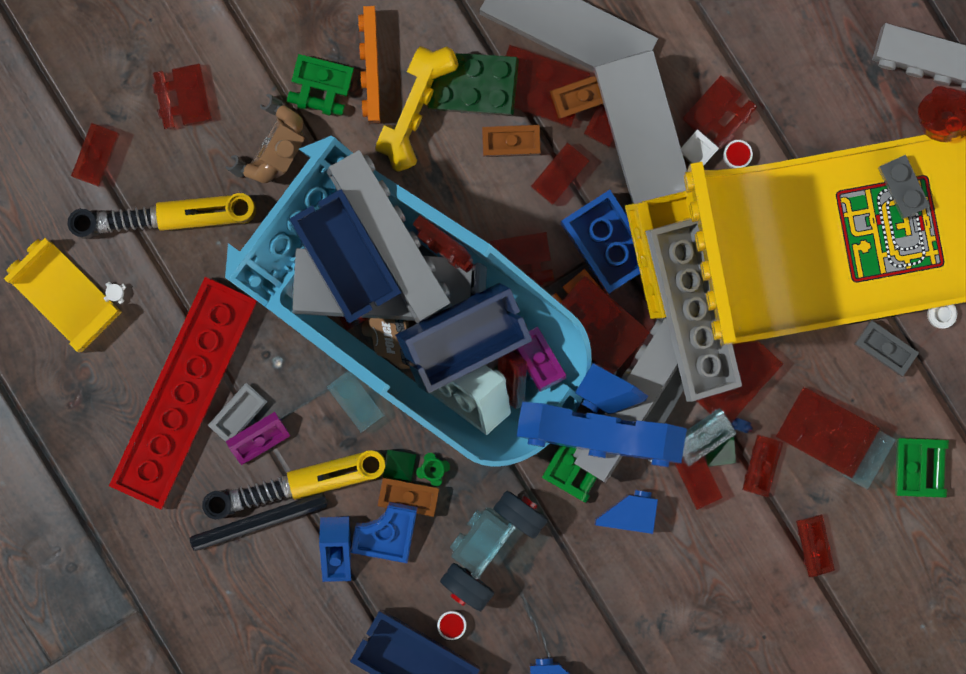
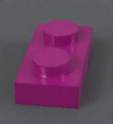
(541, 361)
(258, 438)

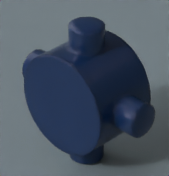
(742, 425)

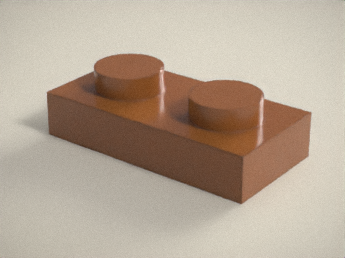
(576, 97)
(511, 140)
(409, 494)

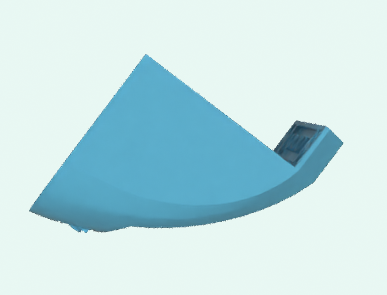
(267, 274)

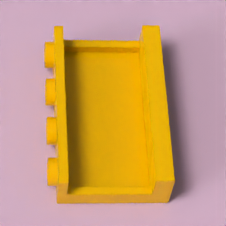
(647, 216)

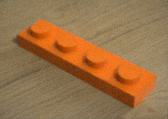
(370, 77)

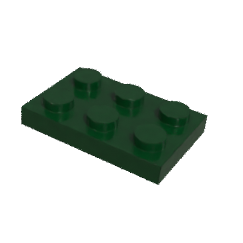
(478, 85)

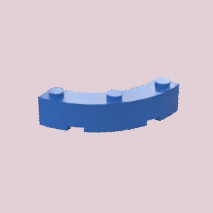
(601, 434)

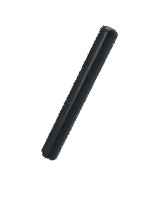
(258, 521)

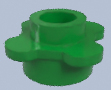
(434, 477)

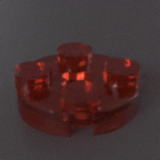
(931, 110)

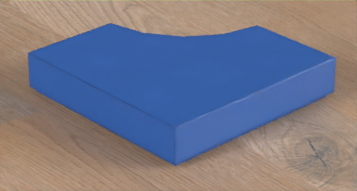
(388, 535)

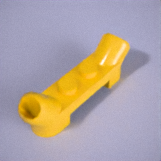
(426, 67)

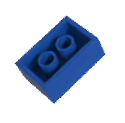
(604, 241)

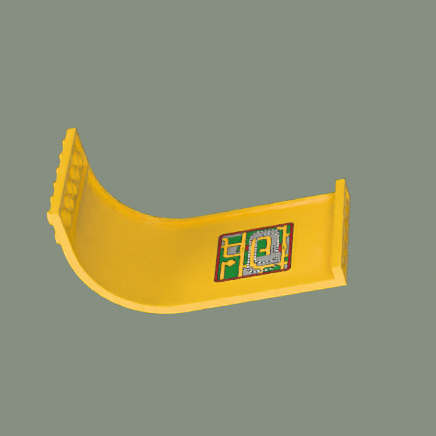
(824, 242)

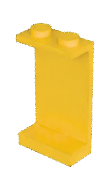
(62, 293)

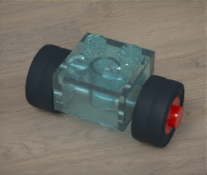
(483, 543)

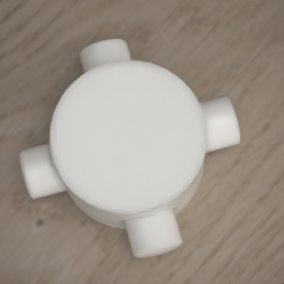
(114, 292)

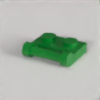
(912, 467)
(563, 470)

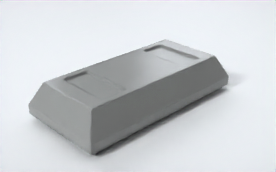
(237, 413)

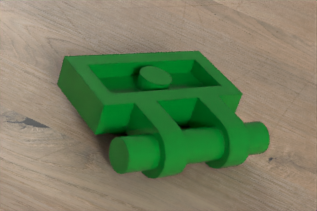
(323, 76)

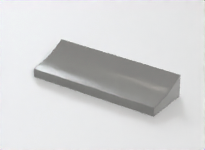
(570, 29)
(642, 126)
(314, 298)
(702, 362)

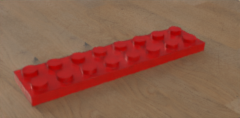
(183, 393)

